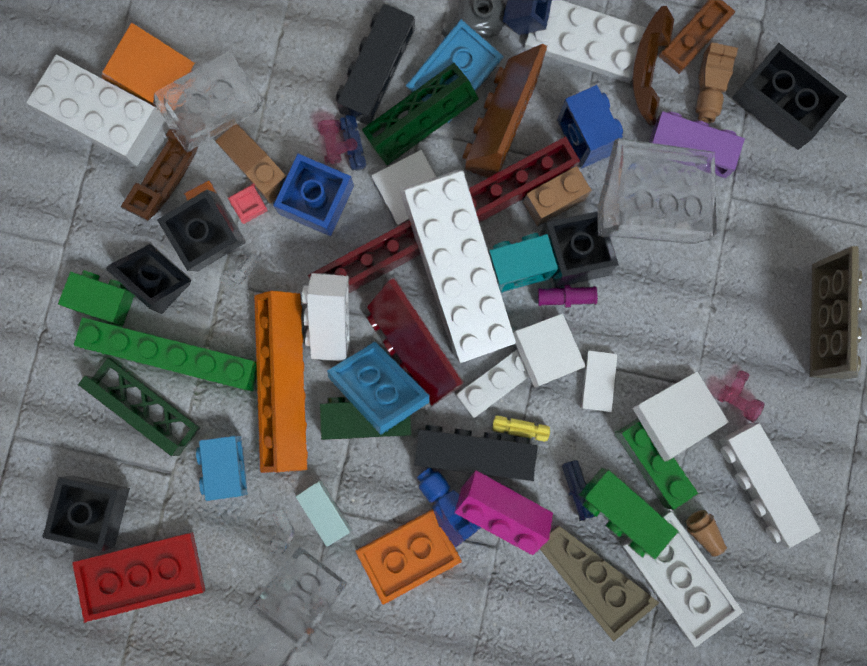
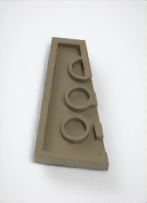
(601, 588)

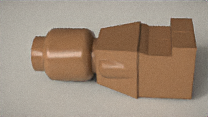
(714, 79)

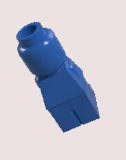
(436, 490)

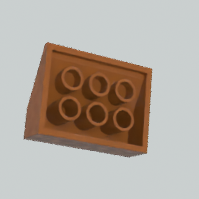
(504, 112)

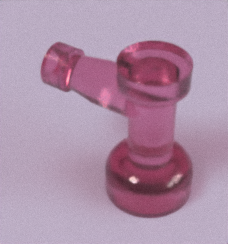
(329, 129)
(752, 409)

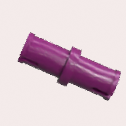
(567, 296)

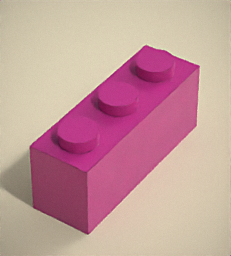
(504, 513)

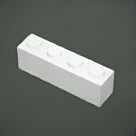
(769, 485)

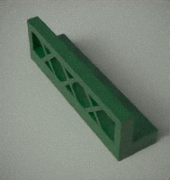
(422, 117)
(133, 416)

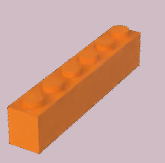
(280, 382)

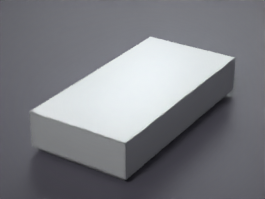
(599, 381)

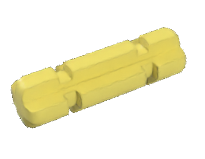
(521, 428)

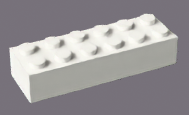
(458, 265)

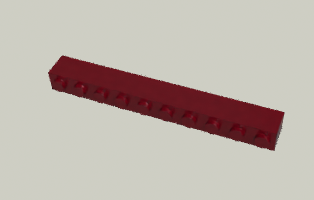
(488, 198)

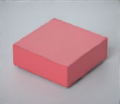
(247, 204)

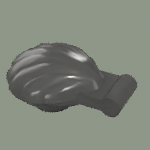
(481, 15)

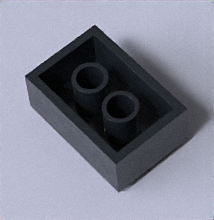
(789, 97)

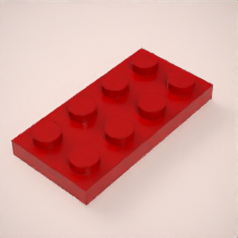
(138, 577)

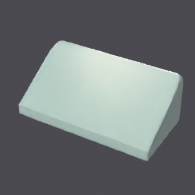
(323, 513)

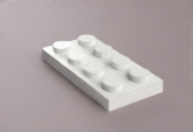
(589, 40)
(687, 586)

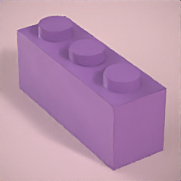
(681, 132)

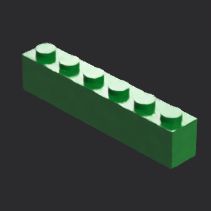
(166, 354)

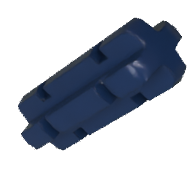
(349, 125)

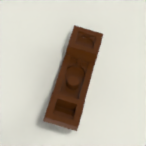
(656, 34)
(161, 180)

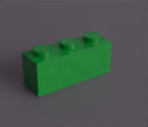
(664, 478)
(627, 514)

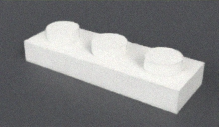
(494, 384)

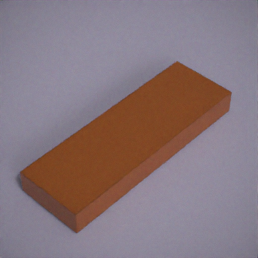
(696, 34)

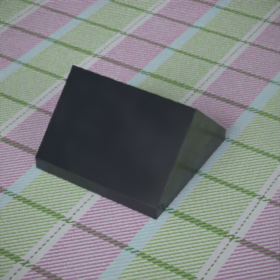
(150, 278)

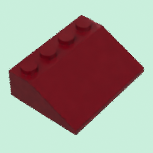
(412, 343)

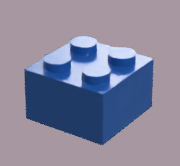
(589, 125)
(314, 194)

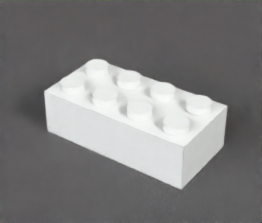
(96, 110)

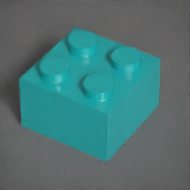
(523, 262)

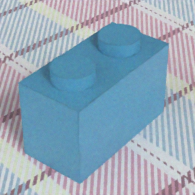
(222, 468)

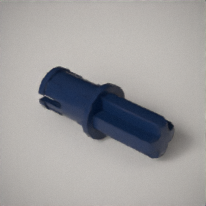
(576, 484)

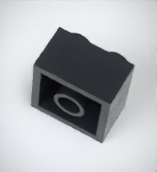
(201, 231)
(579, 249)
(86, 513)

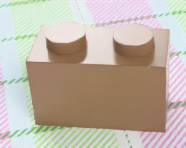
(557, 196)

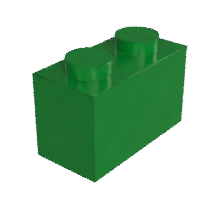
(96, 298)

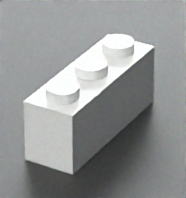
(327, 316)

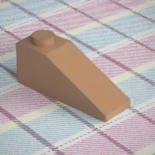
(252, 162)

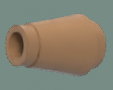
(706, 532)

